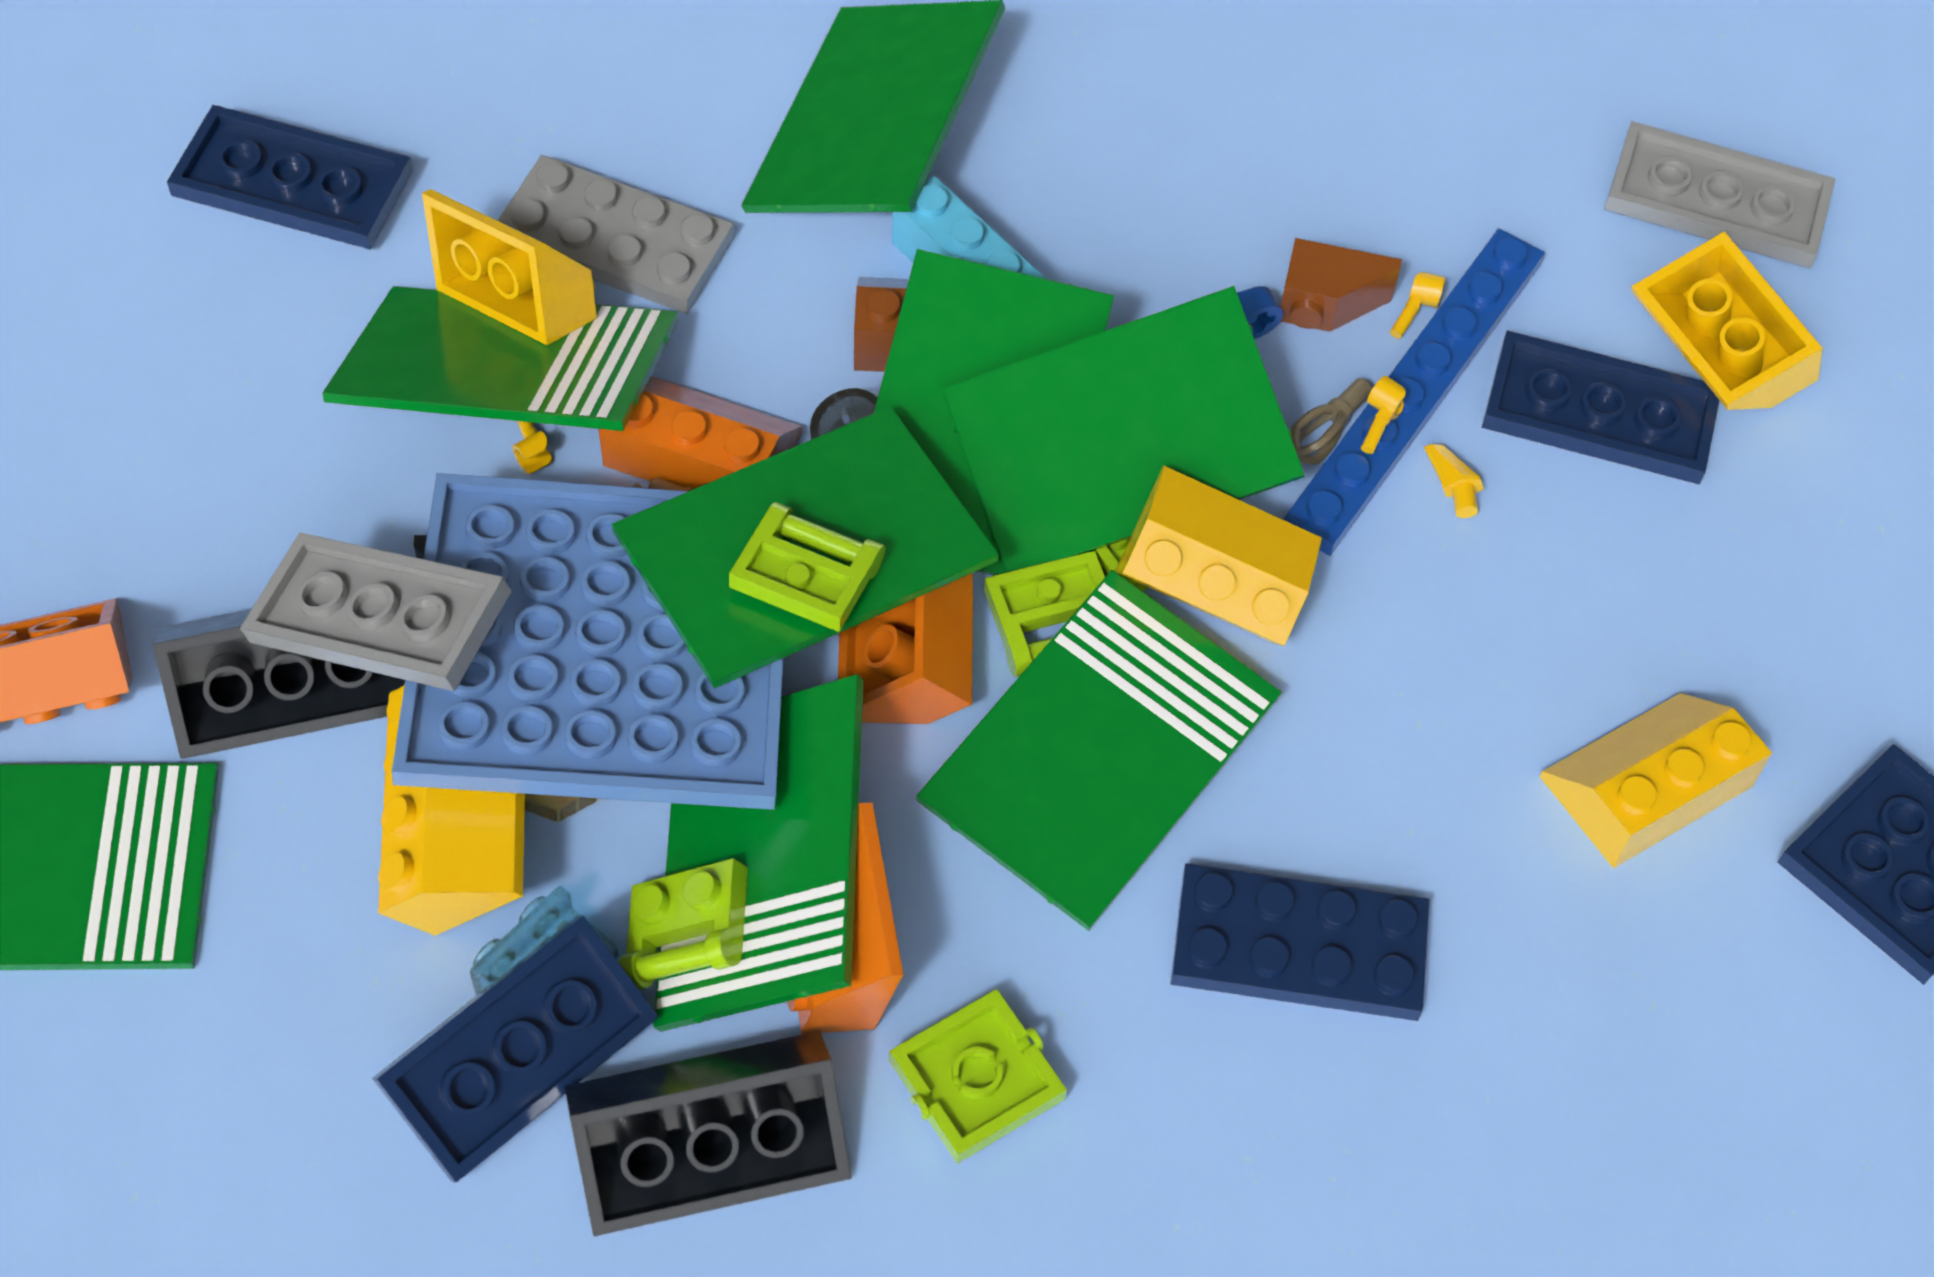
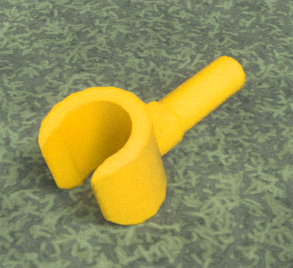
(1425, 291)
(1387, 398)
(532, 450)

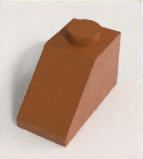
(1335, 285)
(876, 320)

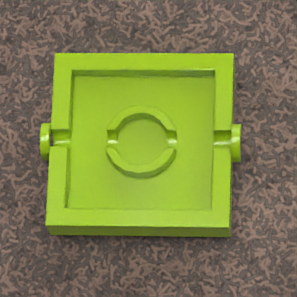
(977, 1075)

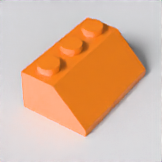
(692, 437)
(914, 657)
(63, 662)
(875, 948)

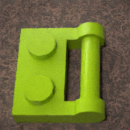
(800, 578)
(1039, 599)
(682, 908)

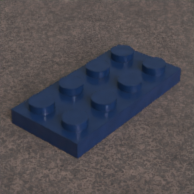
(290, 176)
(1602, 407)
(1301, 942)
(515, 1048)

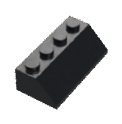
(245, 694)
(708, 1132)

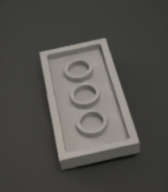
(1720, 190)
(620, 232)
(376, 611)

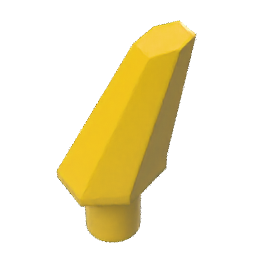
(1456, 479)

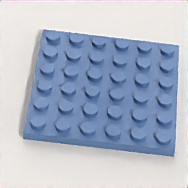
(582, 667)

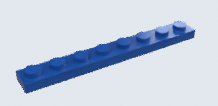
(1428, 374)

